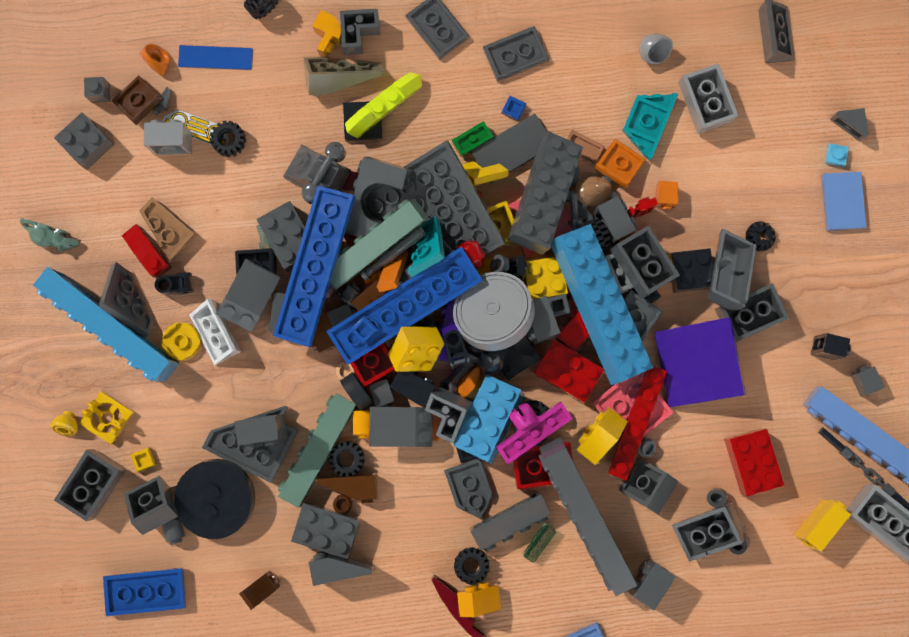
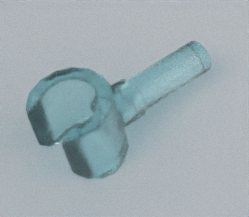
(262, 237)

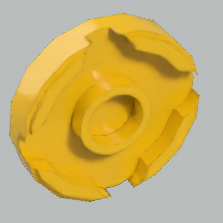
(181, 341)

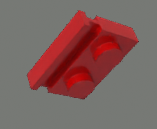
(643, 207)

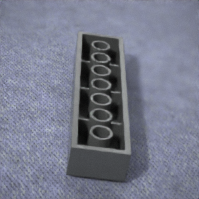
(586, 517)

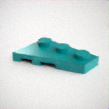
(429, 248)

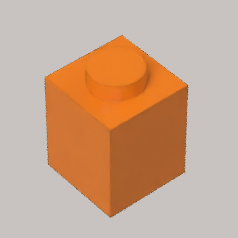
(667, 195)

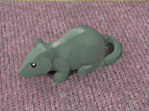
(44, 236)

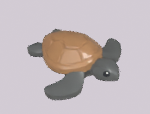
(591, 193)

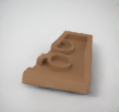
(167, 229)

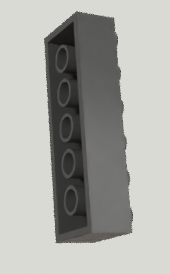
(545, 193)

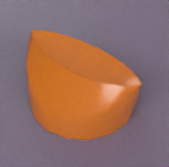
(156, 58)
(470, 383)

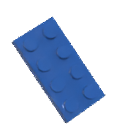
(144, 591)

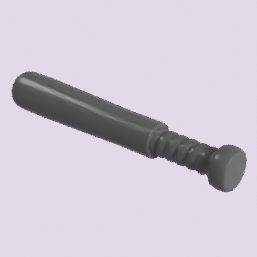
(404, 244)

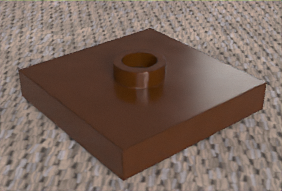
(137, 100)

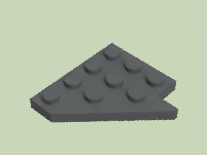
(259, 461)

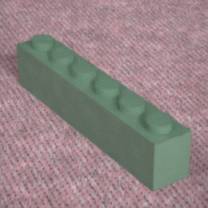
(377, 242)
(317, 451)

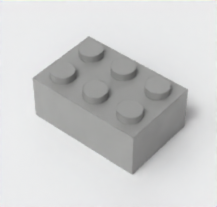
(708, 98)

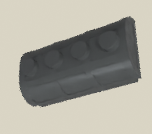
(732, 271)

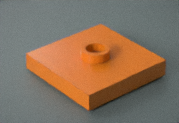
(620, 163)

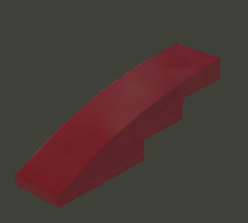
(450, 600)

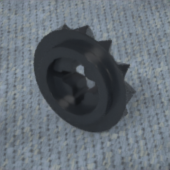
(758, 227)

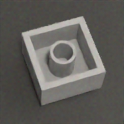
(167, 137)

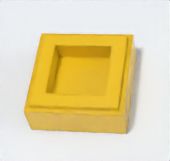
(143, 459)

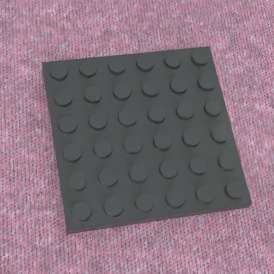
(445, 192)

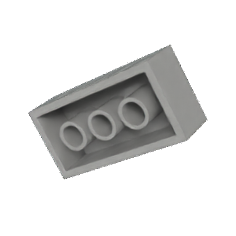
(882, 519)

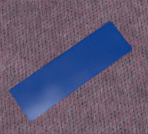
(215, 57)

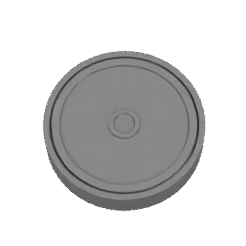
(494, 312)

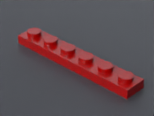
(637, 422)

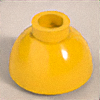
(65, 424)

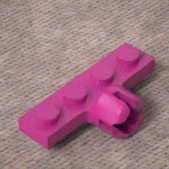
(531, 429)

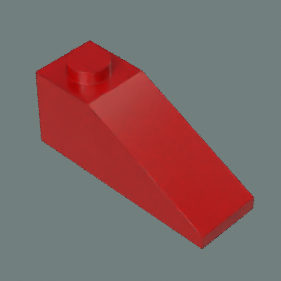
(146, 252)

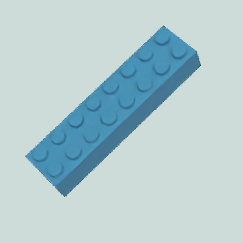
(601, 304)
(110, 331)

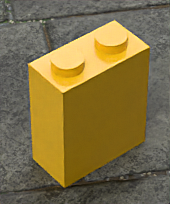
(822, 524)

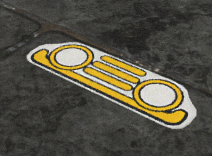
(198, 126)

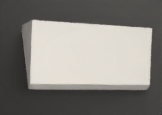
(214, 332)

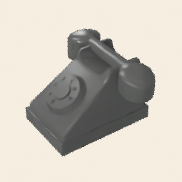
(313, 170)
(713, 529)

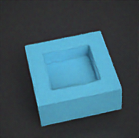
(836, 155)

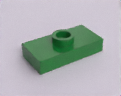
(472, 139)

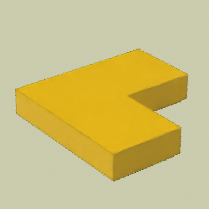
(482, 175)

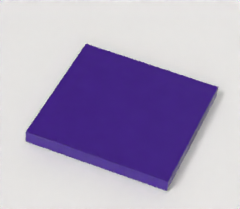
(700, 362)

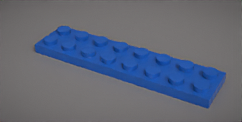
(314, 266)
(407, 304)

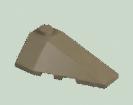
(328, 77)

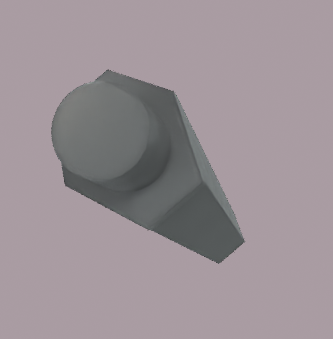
(164, 104)

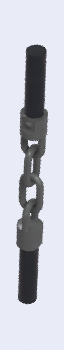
(847, 453)

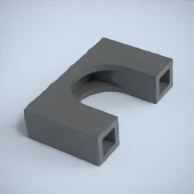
(371, 173)

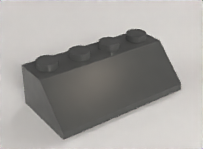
(509, 521)

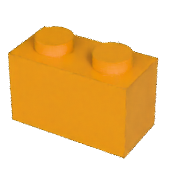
(479, 600)

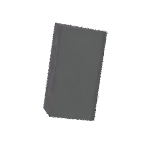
(775, 32)

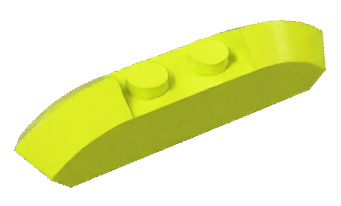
(383, 104)

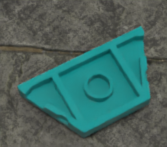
(648, 121)

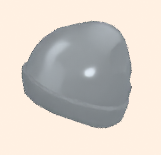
(655, 48)

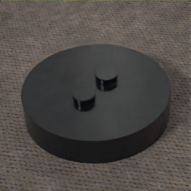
(214, 498)

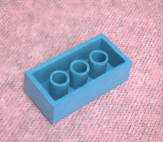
(488, 419)

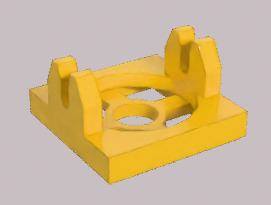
(87, 420)

